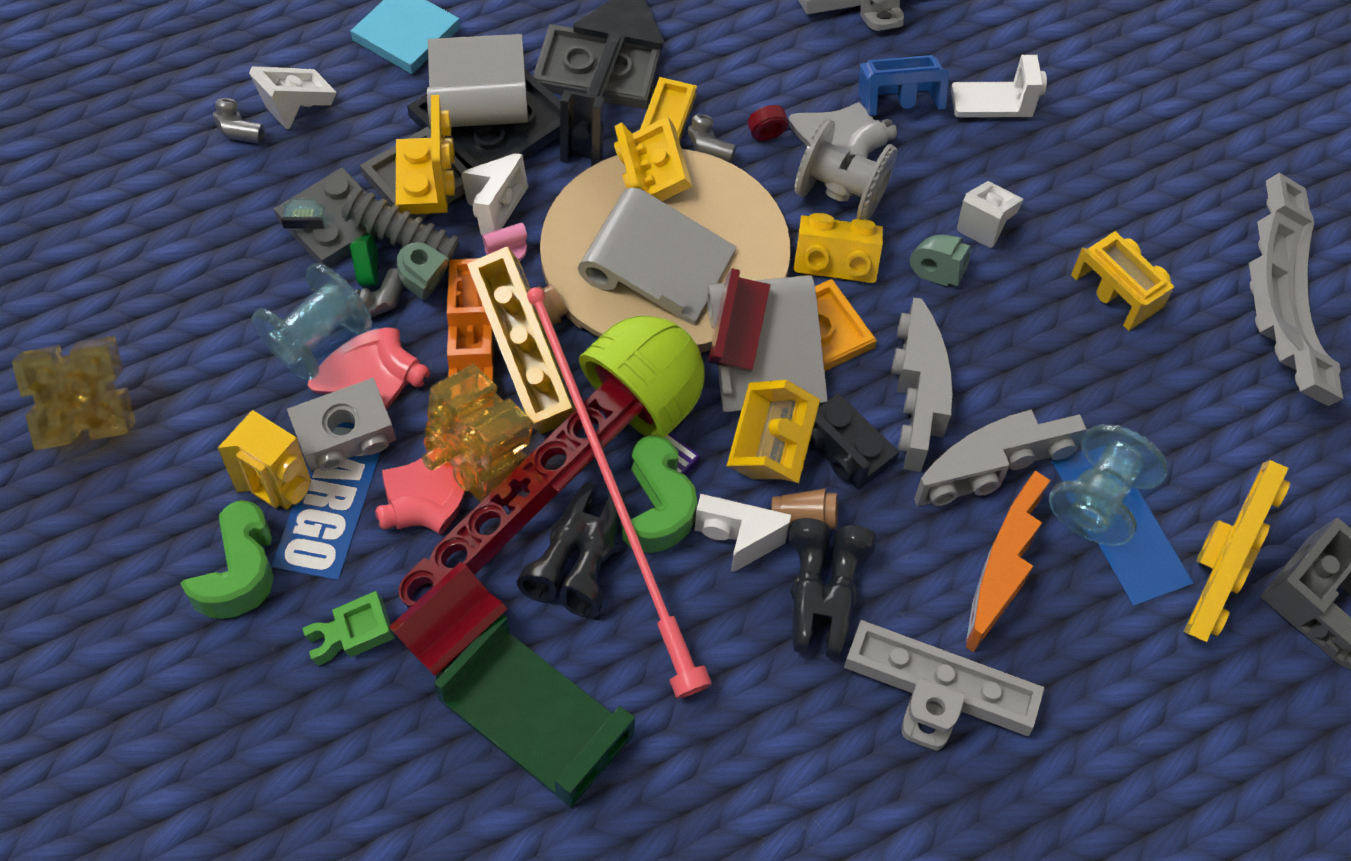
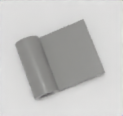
(478, 79)
(656, 254)
(787, 342)

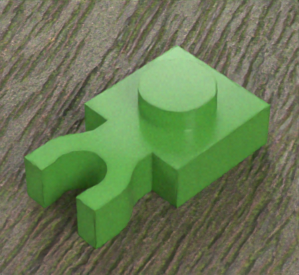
(356, 629)

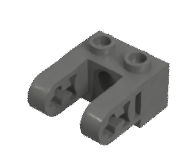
(1308, 587)

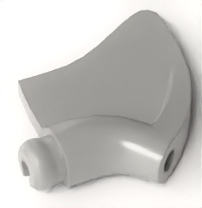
(853, 129)

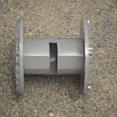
(842, 174)

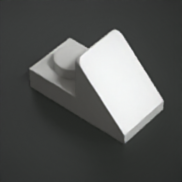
(288, 88)
(495, 190)
(986, 212)
(753, 527)

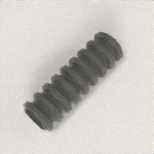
(393, 224)

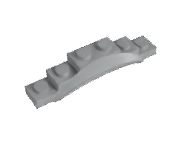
(1281, 290)

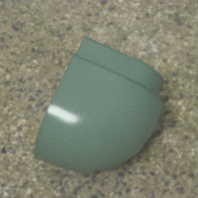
(941, 259)
(421, 268)

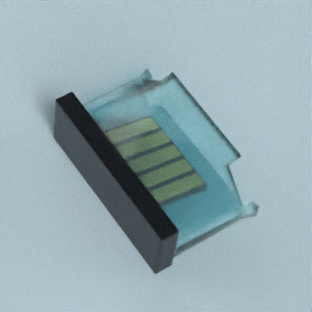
(303, 214)

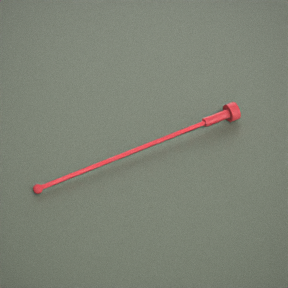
(688, 678)

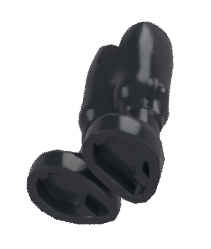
(574, 531)
(820, 601)

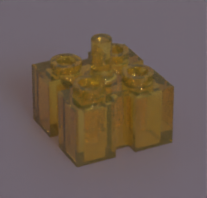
(74, 392)
(474, 431)

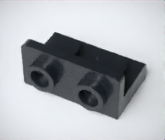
(850, 442)

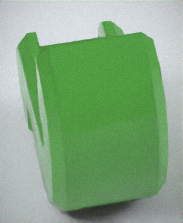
(668, 491)
(249, 570)

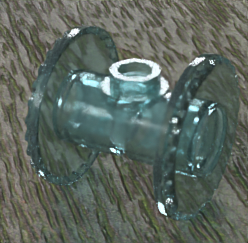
(312, 321)
(1095, 501)

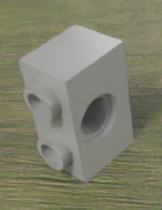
(319, 417)

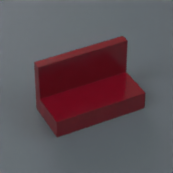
(739, 322)
(447, 618)

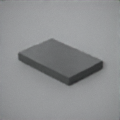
(571, 60)

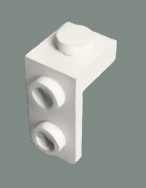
(1002, 98)

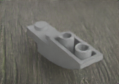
(926, 381)
(983, 457)

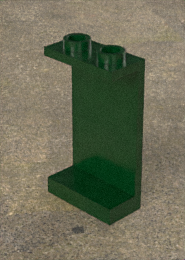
(533, 712)

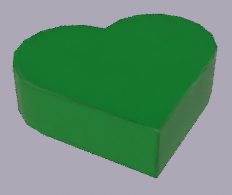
(365, 260)

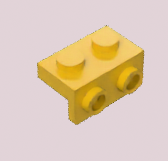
(653, 159)
(838, 248)

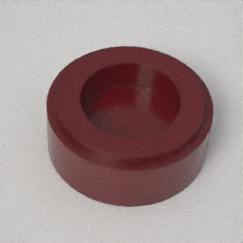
(768, 122)

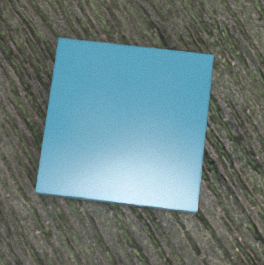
(402, 29)

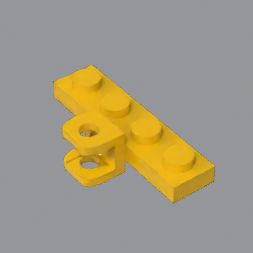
(1234, 549)

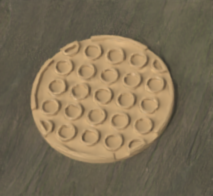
(719, 200)

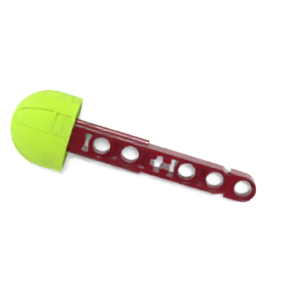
(643, 376)

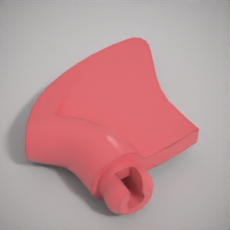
(369, 356)
(420, 497)

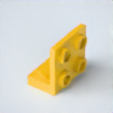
(422, 167)

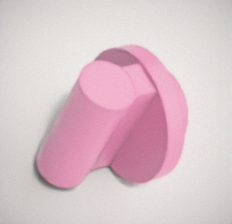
(511, 236)

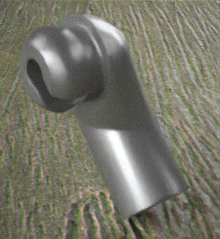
(233, 126)
(705, 141)
(386, 297)

